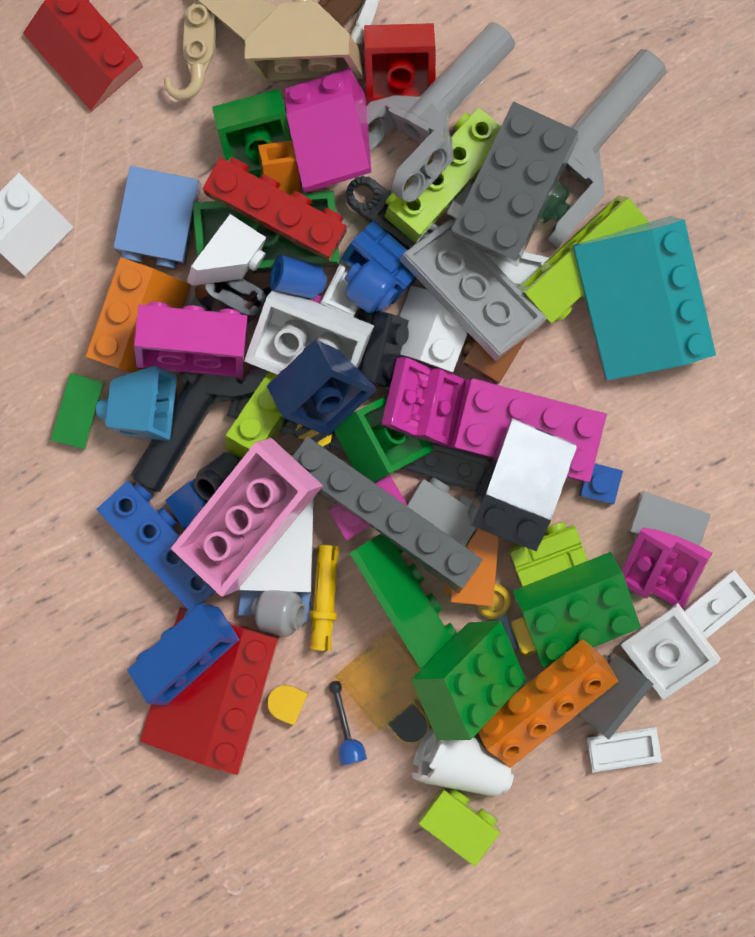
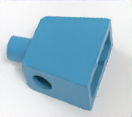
(140, 404)

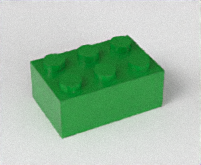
(577, 605)
(468, 680)

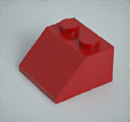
(399, 60)

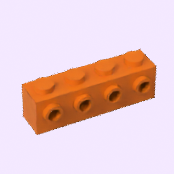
(547, 703)

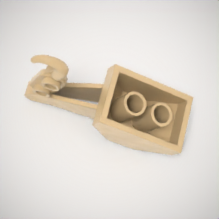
(280, 41)

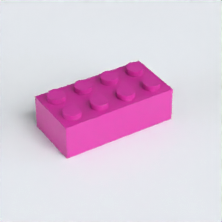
(489, 408)

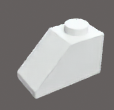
(228, 254)

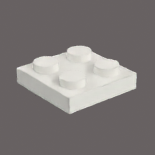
(670, 651)

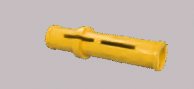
(324, 598)

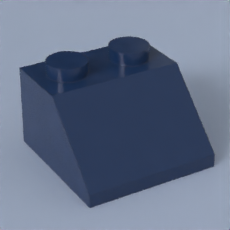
(320, 388)

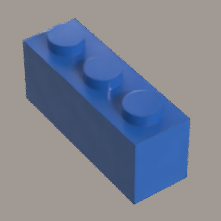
(182, 654)

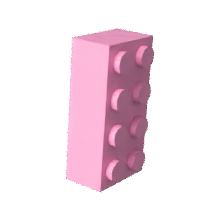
(246, 516)

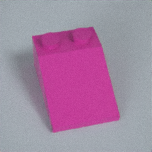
(329, 129)

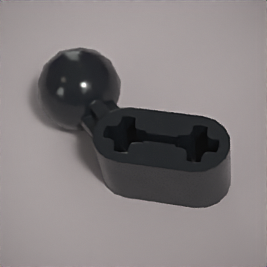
(232, 296)

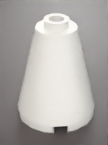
(461, 766)

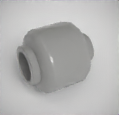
(278, 612)

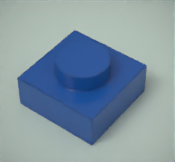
(603, 484)

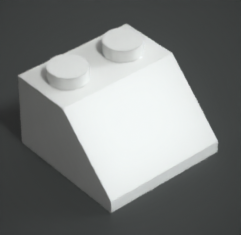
(28, 225)
(433, 332)

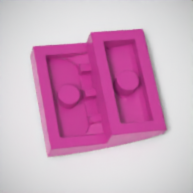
(423, 402)
(664, 566)

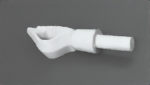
(364, 17)

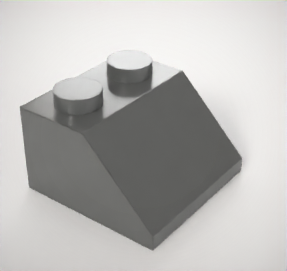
(618, 702)

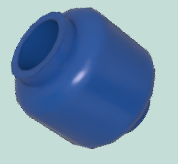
(370, 286)

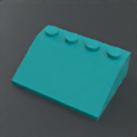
(644, 298)

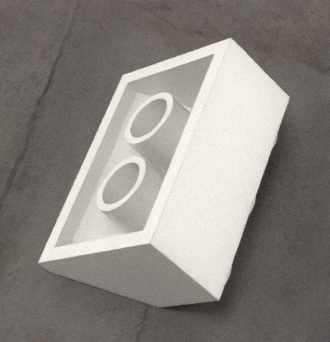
(293, 322)

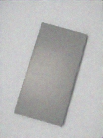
(473, 290)

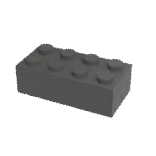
(515, 183)

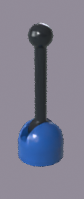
(350, 749)

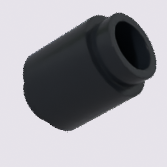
(214, 474)

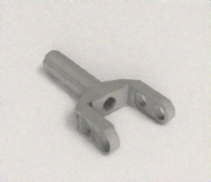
(427, 116)
(597, 126)

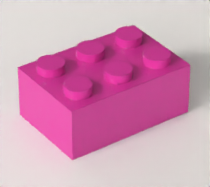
(191, 339)

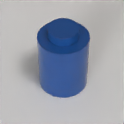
(297, 277)

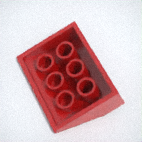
(218, 710)

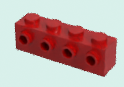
(274, 209)

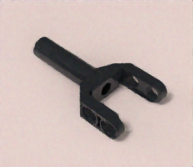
(189, 412)

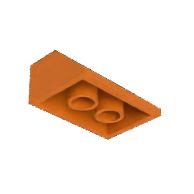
(116, 327)

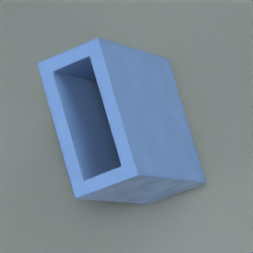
(156, 217)

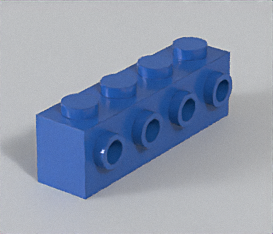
(151, 537)

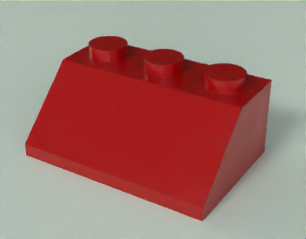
(82, 49)

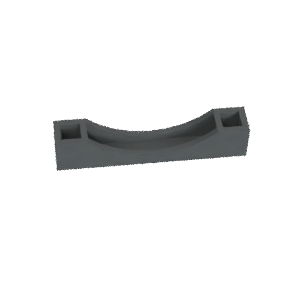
(397, 522)

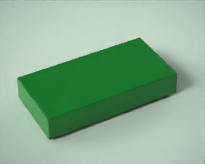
(77, 411)

